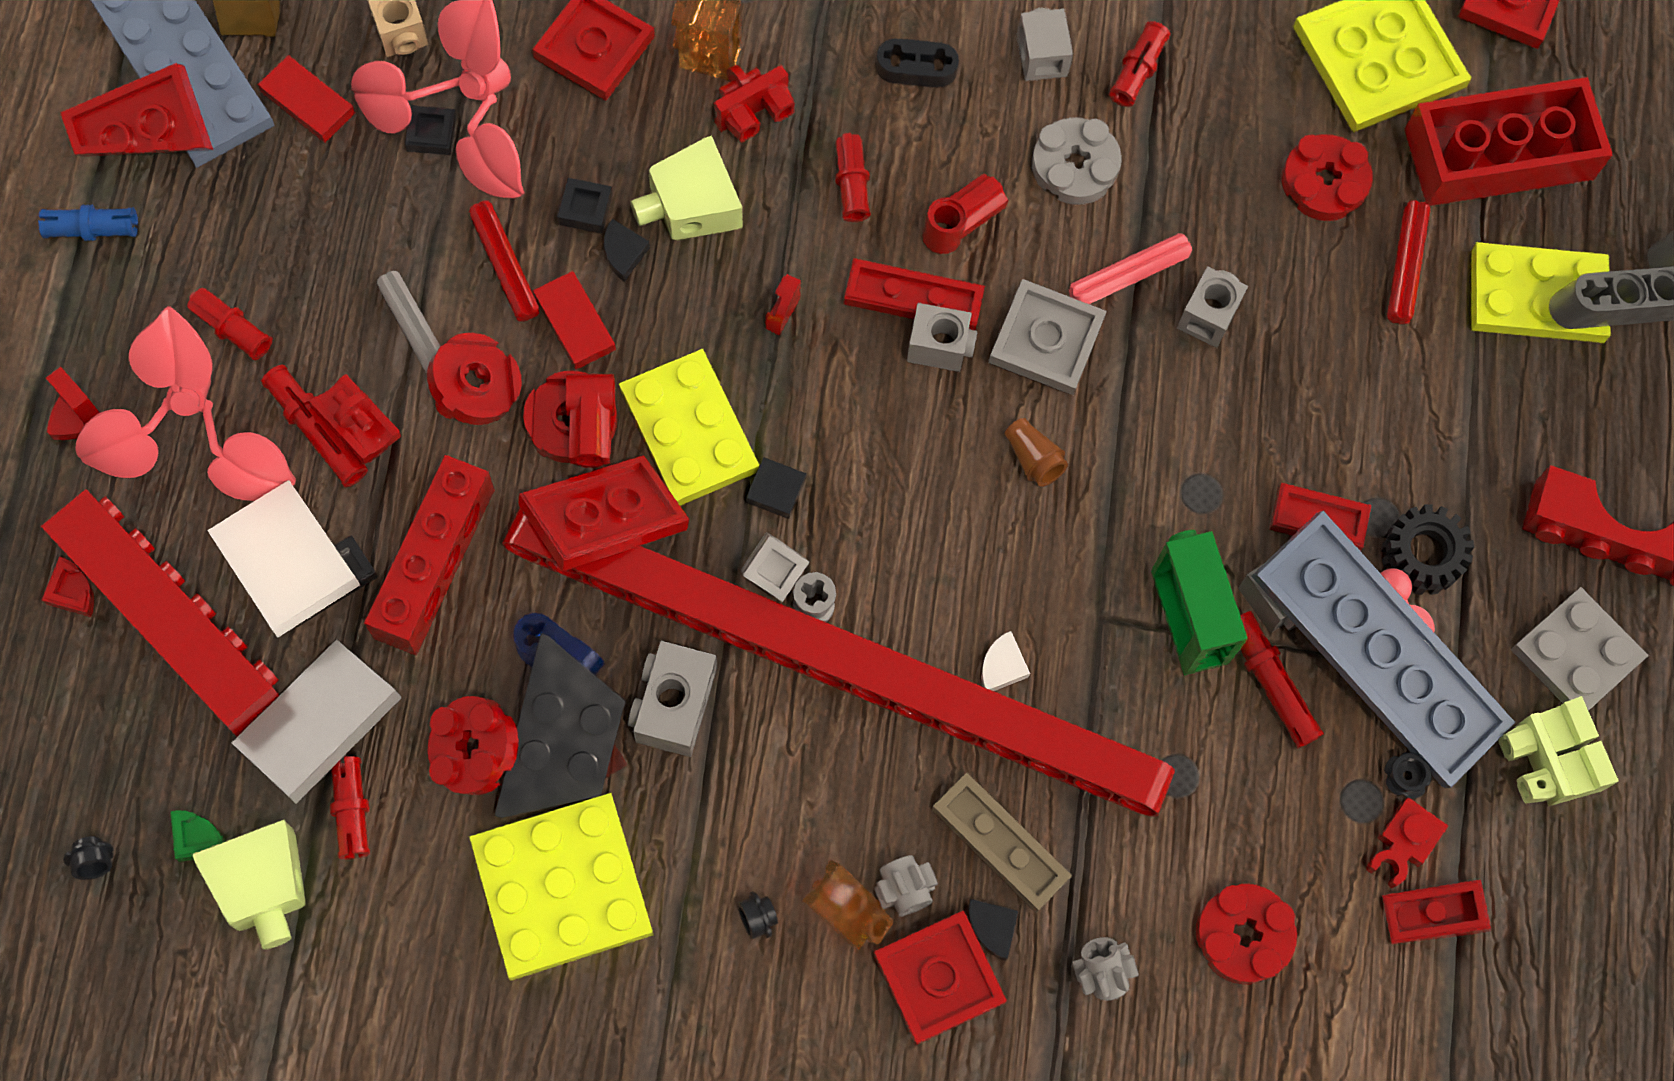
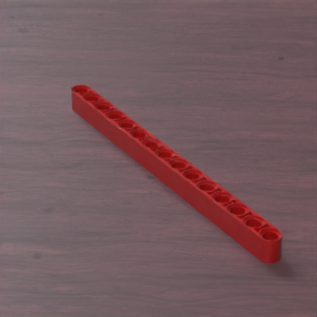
(867, 671)

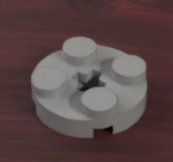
(1082, 137)

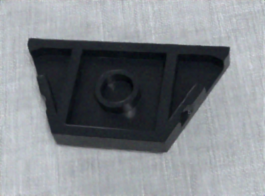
(562, 734)

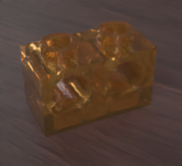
(707, 35)

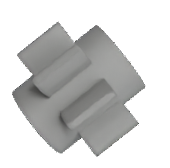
(906, 885)
(1105, 968)

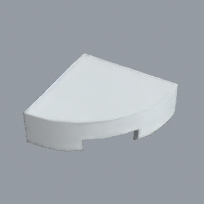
(1003, 664)

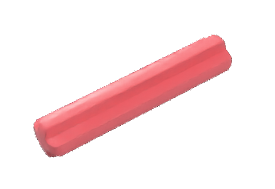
(1131, 269)

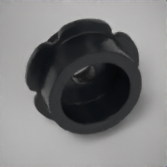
(1419, 771)
(89, 858)
(757, 915)

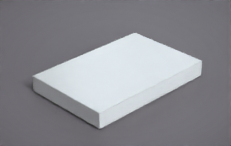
(283, 558)

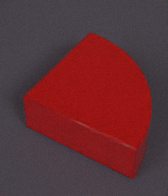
(789, 296)
(69, 589)

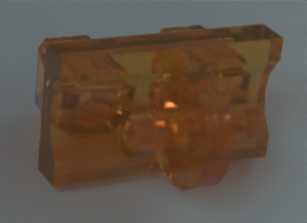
(848, 907)

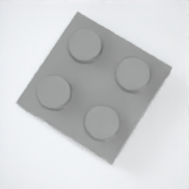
(1047, 336)
(1579, 651)

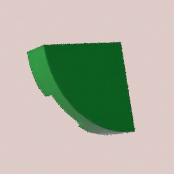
(192, 834)

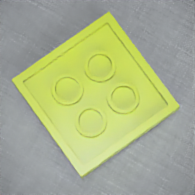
(1380, 57)
(560, 886)

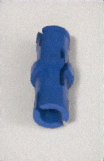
(88, 222)

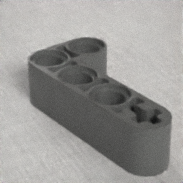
(1620, 295)

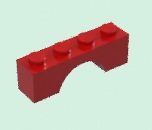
(1569, 512)

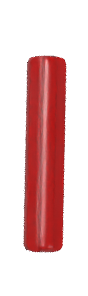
(504, 261)
(1408, 262)

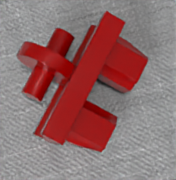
(749, 94)
(355, 419)

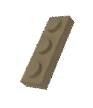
(1001, 842)

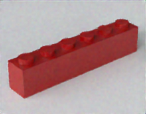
(162, 612)

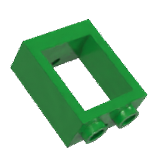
(1198, 602)

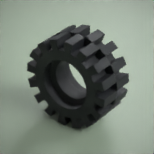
(1441, 528)

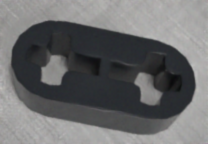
(917, 63)

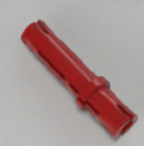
(298, 411)
(1279, 688)

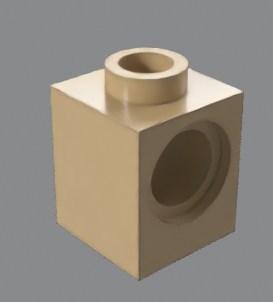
(400, 37)

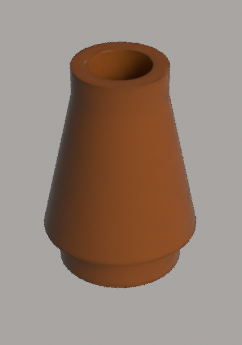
(1037, 454)

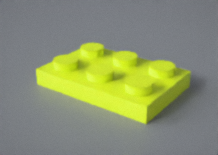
(1516, 284)
(689, 427)

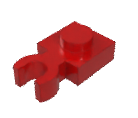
(1410, 838)

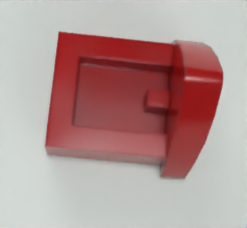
(71, 409)

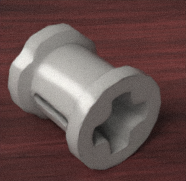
(807, 587)

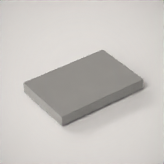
(316, 720)

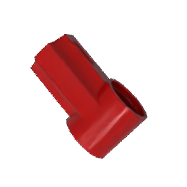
(963, 212)
(590, 408)

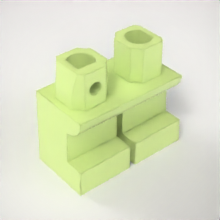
(1564, 776)

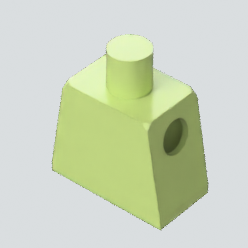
(691, 194)
(256, 880)

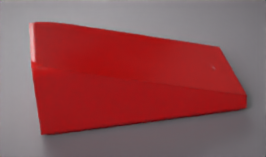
(1437, 912)

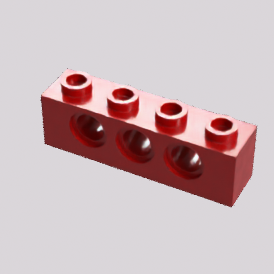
(430, 555)

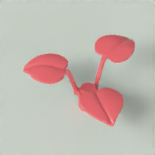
(472, 35)
(176, 357)

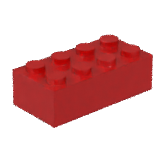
(1507, 141)

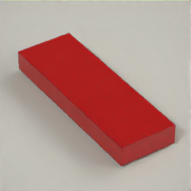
(900, 290)

